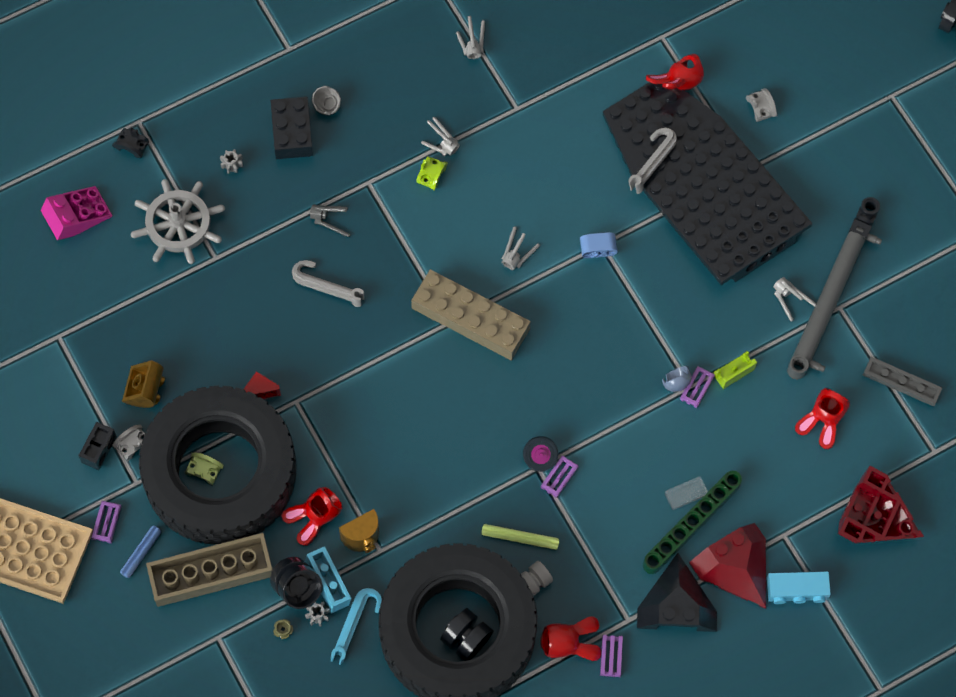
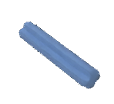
(140, 551)

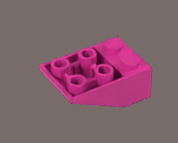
(75, 212)

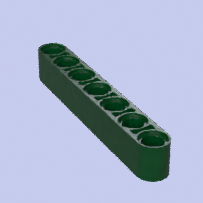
(697, 514)

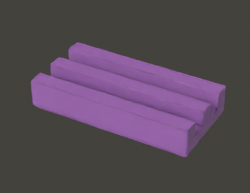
(689, 400)
(550, 490)
(102, 537)
(612, 639)

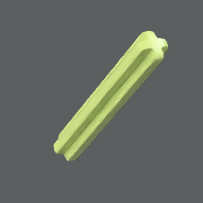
(520, 536)

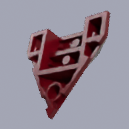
(876, 512)
(736, 564)

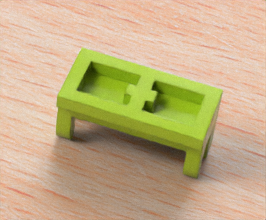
(735, 370)

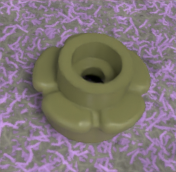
(283, 624)

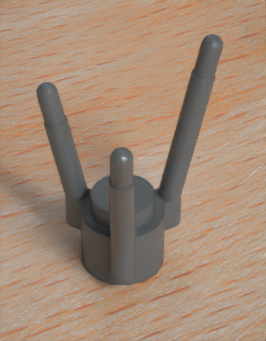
(320, 212)

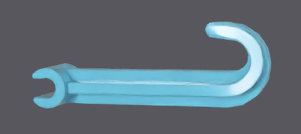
(352, 621)

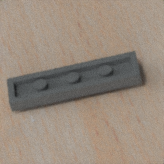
(902, 381)

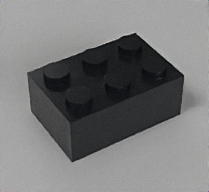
(291, 128)

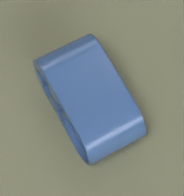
(598, 245)

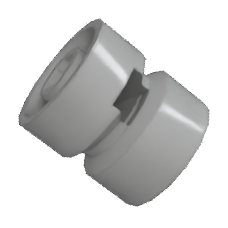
(537, 577)

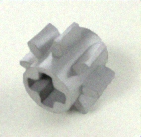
(231, 161)
(319, 618)

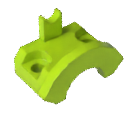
(431, 172)

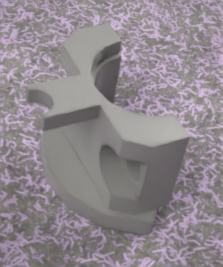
(762, 104)
(130, 441)

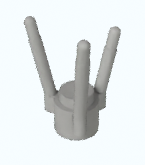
(473, 49)
(449, 144)
(512, 259)
(785, 288)

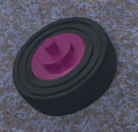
(540, 453)

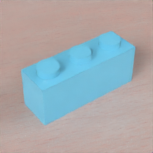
(798, 587)
(333, 588)

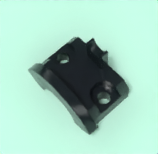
(131, 142)

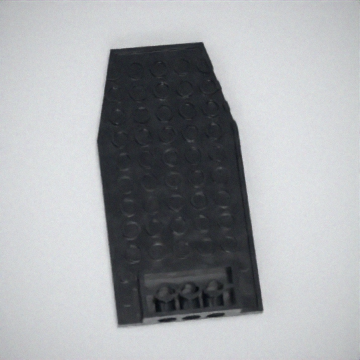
(707, 183)

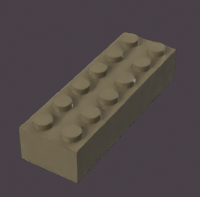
(470, 314)
(209, 569)

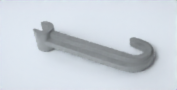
(655, 160)
(353, 295)

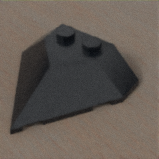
(677, 601)

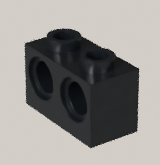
(97, 446)

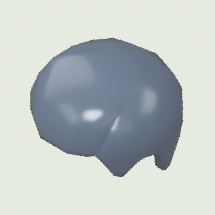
(677, 379)

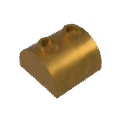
(143, 384)
(361, 532)

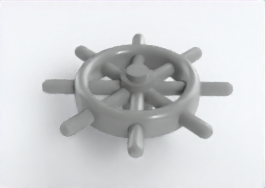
(177, 221)

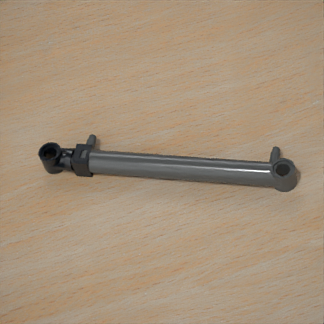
(833, 289)

